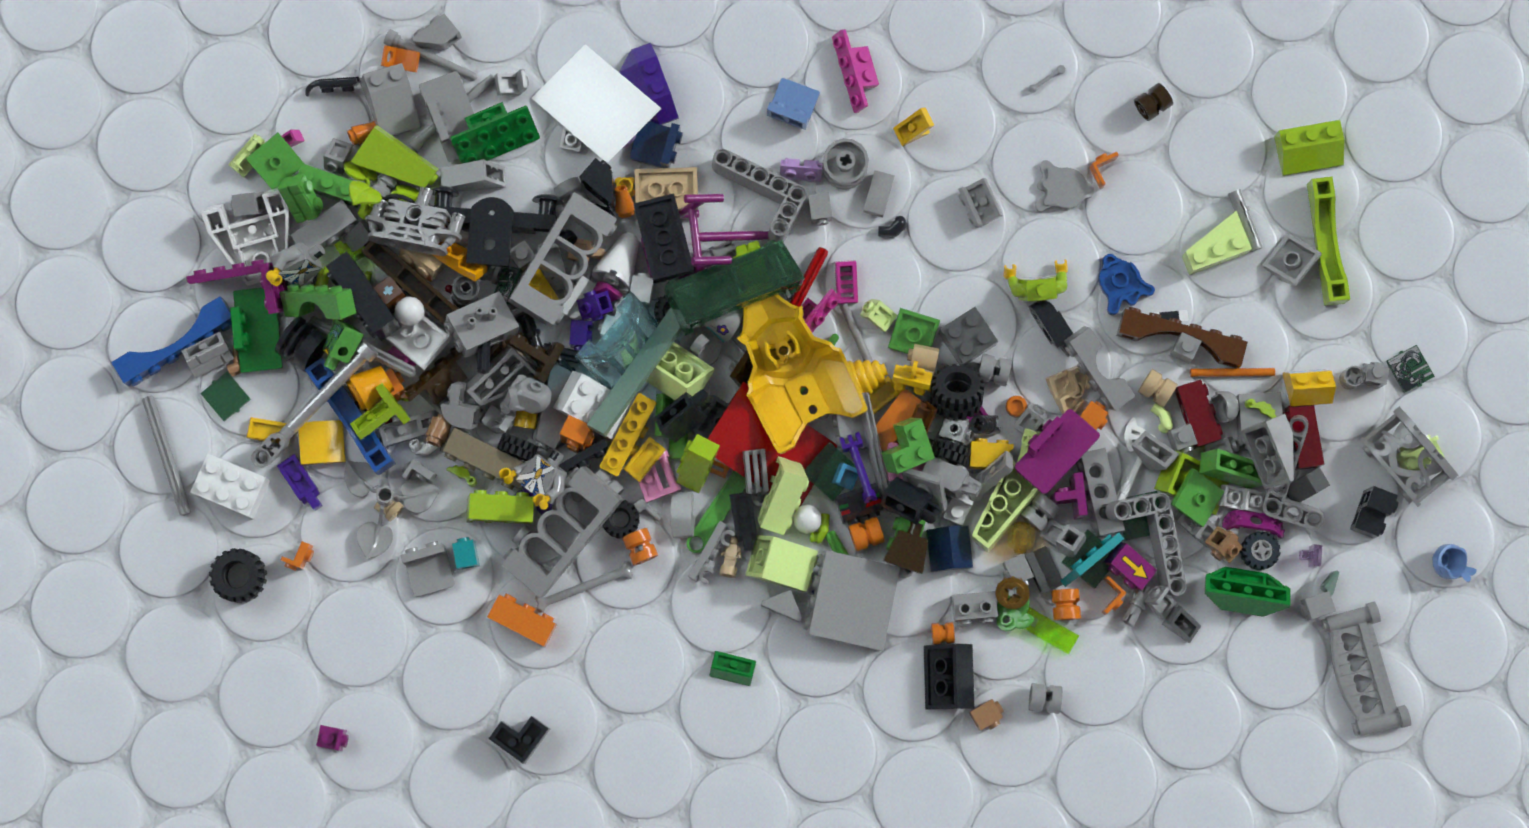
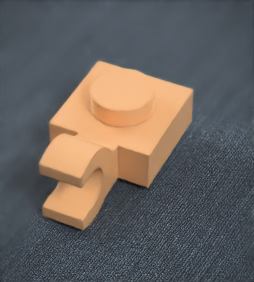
(587, 245)

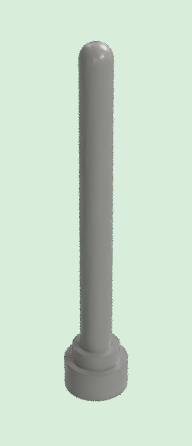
(393, 39)

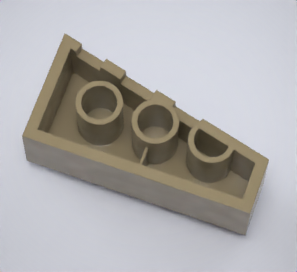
(479, 456)

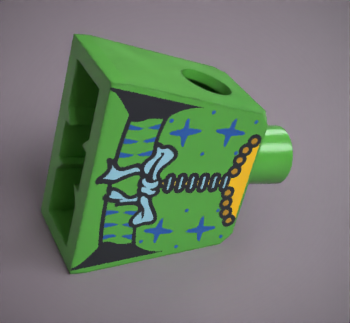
(341, 343)

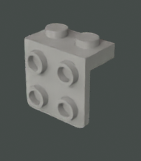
(428, 569)

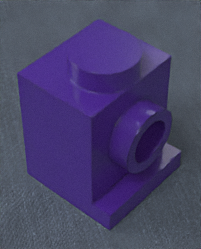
(580, 333)

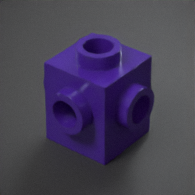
(590, 305)

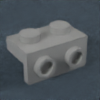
(980, 203)

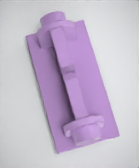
(810, 171)

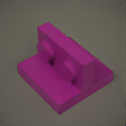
(1074, 494)

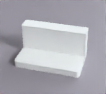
(582, 286)

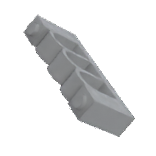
(589, 217)
(529, 570)

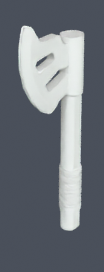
(1129, 437)

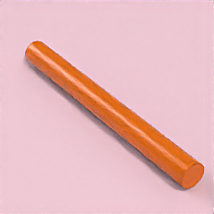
(1231, 372)

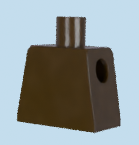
(908, 549)

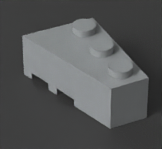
(503, 372)

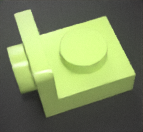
(878, 314)

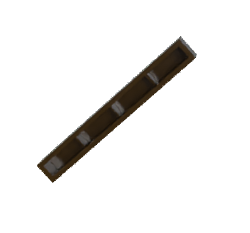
(414, 284)

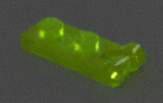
(1052, 632)

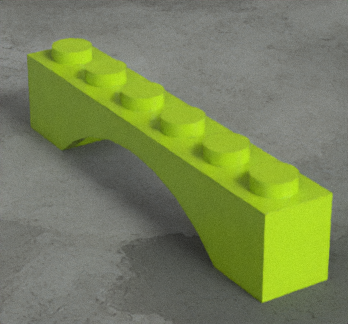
(1331, 270)

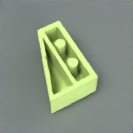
(1218, 246)

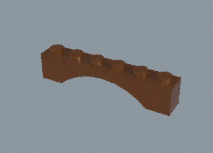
(1224, 349)

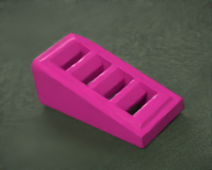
(843, 264)

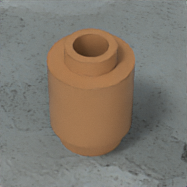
(437, 431)

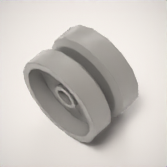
(847, 152)

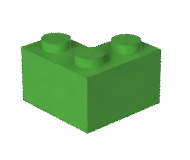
(912, 448)

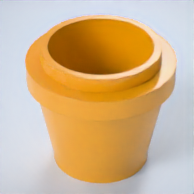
(364, 385)

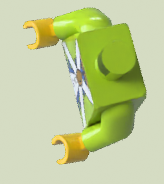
(1037, 287)

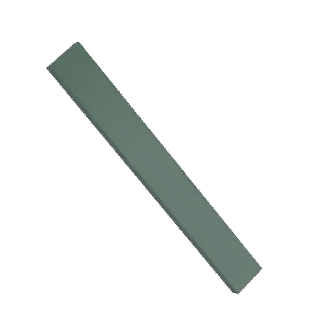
(635, 375)

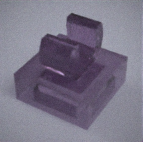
(1313, 555)

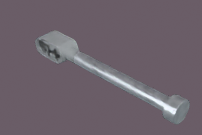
(364, 352)

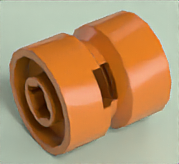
(866, 534)
(638, 539)
(1066, 604)

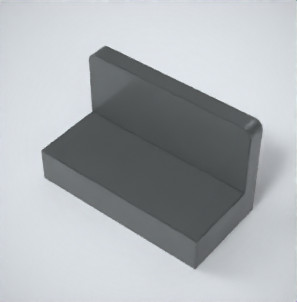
(1044, 570)

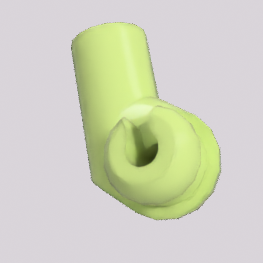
(1165, 418)

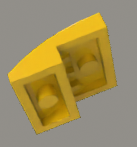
(322, 442)

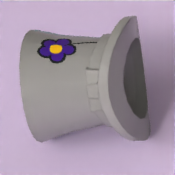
(726, 325)

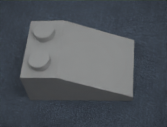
(391, 99)
(1271, 450)

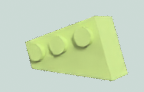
(783, 497)

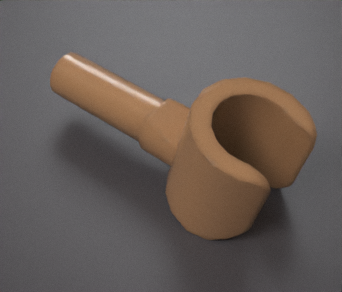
(234, 369)

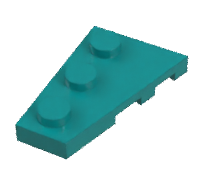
(1093, 556)

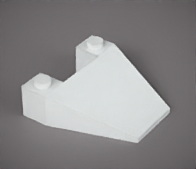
(252, 237)

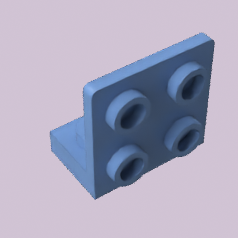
(793, 103)

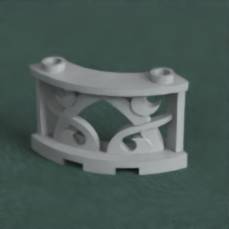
(1405, 428)

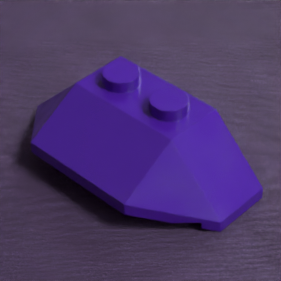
(645, 73)

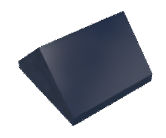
(949, 548)

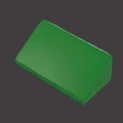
(732, 668)

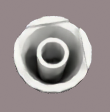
(619, 263)

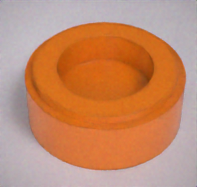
(1016, 406)

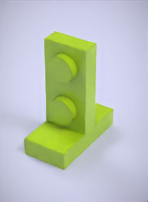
(379, 414)

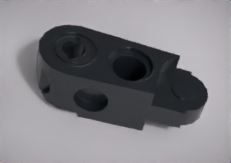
(1051, 323)

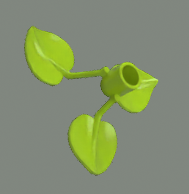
(365, 195)

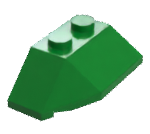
(1246, 591)

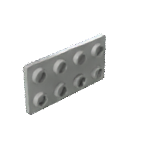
(447, 108)

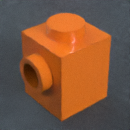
(1095, 415)

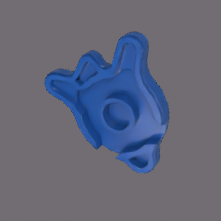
(1121, 282)

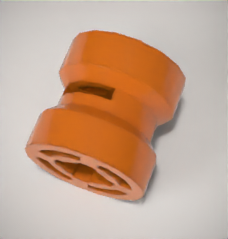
(942, 633)

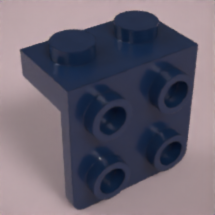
(656, 144)

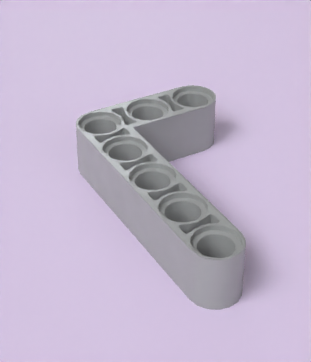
(763, 188)
(1280, 496)
(1157, 535)

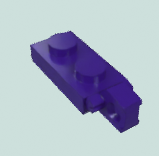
(300, 481)

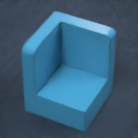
(845, 476)

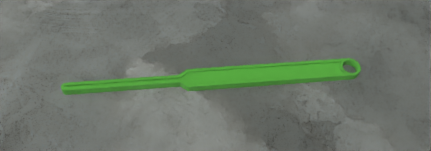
(721, 505)

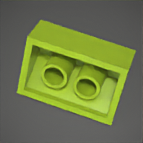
(1310, 147)

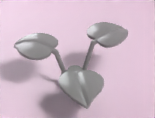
(417, 498)

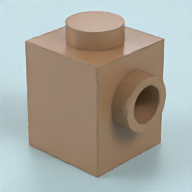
(987, 715)

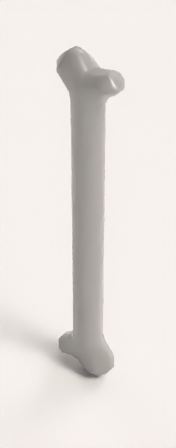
(623, 571)

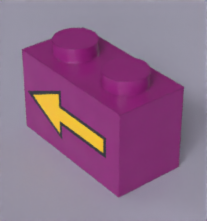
(1130, 566)

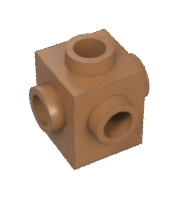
(1223, 544)

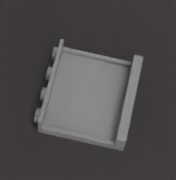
(851, 600)

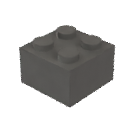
(968, 336)

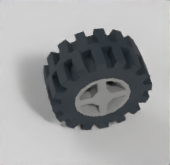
(1267, 548)

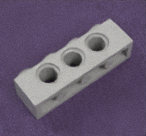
(1099, 460)

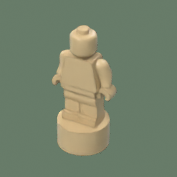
(731, 555)

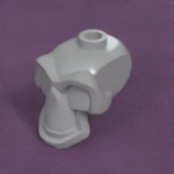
(527, 396)

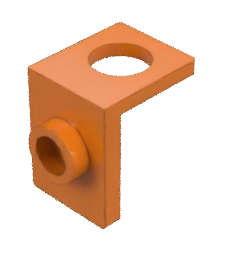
(397, 56)
(1101, 161)
(1116, 602)

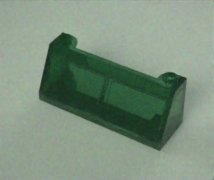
(733, 286)

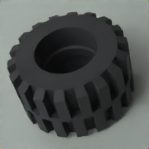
(957, 379)
(220, 575)

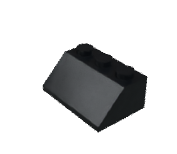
(949, 676)

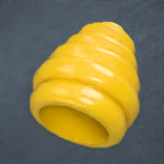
(868, 374)

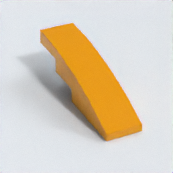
(457, 261)

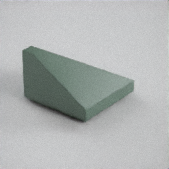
(1330, 582)

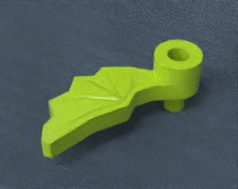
(1263, 407)
(462, 473)

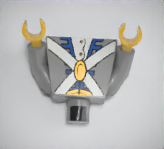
(296, 264)
(539, 476)

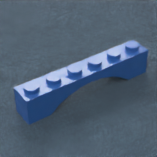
(137, 365)
(347, 412)

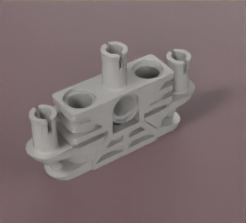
(412, 234)

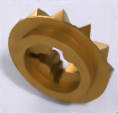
(1014, 601)

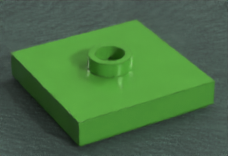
(275, 161)
(913, 329)
(1197, 497)

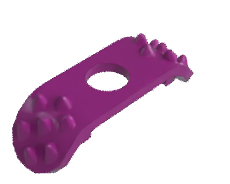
(1241, 518)

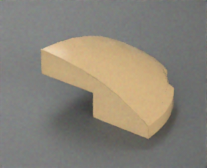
(1068, 388)

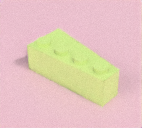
(1004, 507)

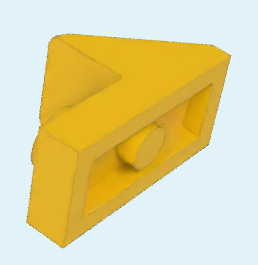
(914, 127)

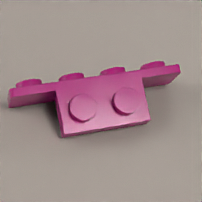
(856, 69)
(815, 314)

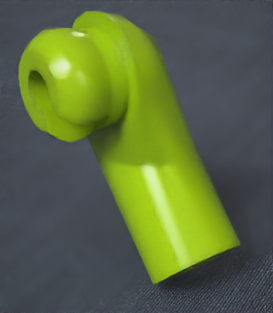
(823, 529)

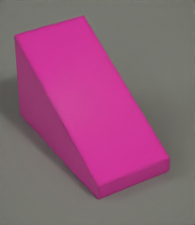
(293, 137)

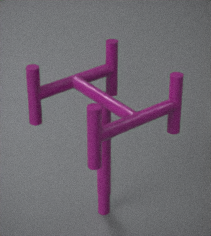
(689, 211)

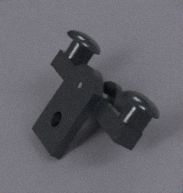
(497, 221)

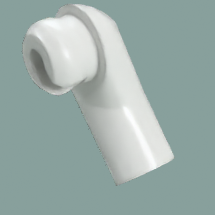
(421, 448)

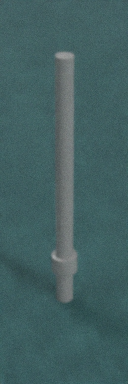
(416, 143)

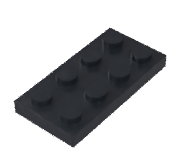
(663, 238)

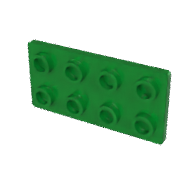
(494, 133)
(254, 331)

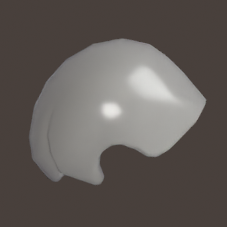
(1226, 406)

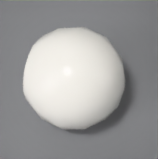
(409, 311)
(807, 519)

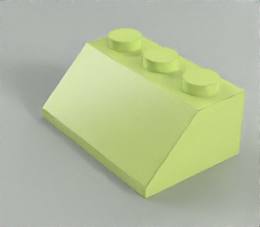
(680, 373)

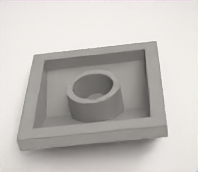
(1291, 260)

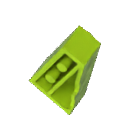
(500, 507)

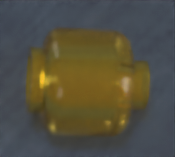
(1021, 537)

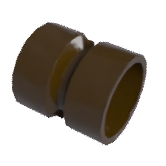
(1156, 100)

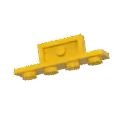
(628, 435)

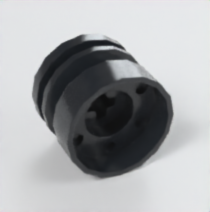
(302, 343)

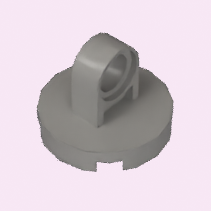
(702, 344)

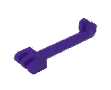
(853, 446)

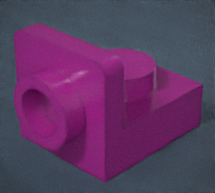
(332, 738)

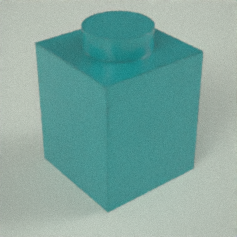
(465, 553)

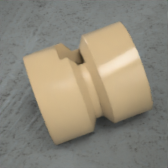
(1158, 388)

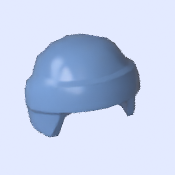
(1451, 562)

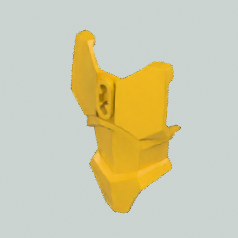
(790, 359)

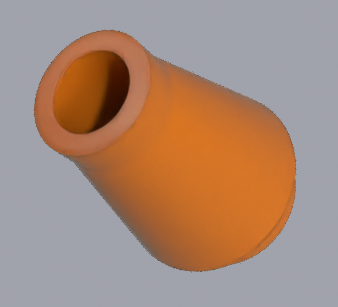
(359, 133)
(623, 202)

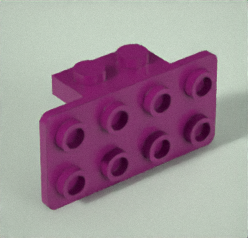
(1056, 450)

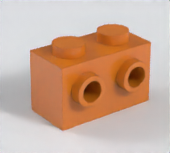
(576, 434)

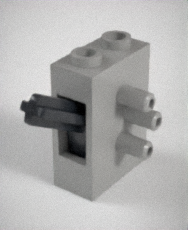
(480, 327)

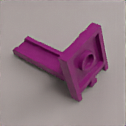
(272, 293)

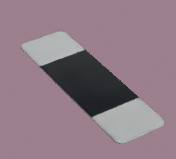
(1180, 315)

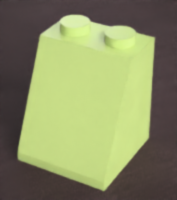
(782, 563)

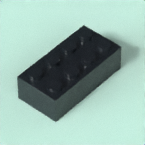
(368, 304)

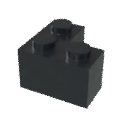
(1372, 511)
(523, 743)

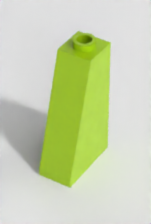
(393, 158)

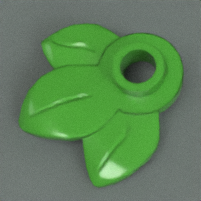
(1018, 617)

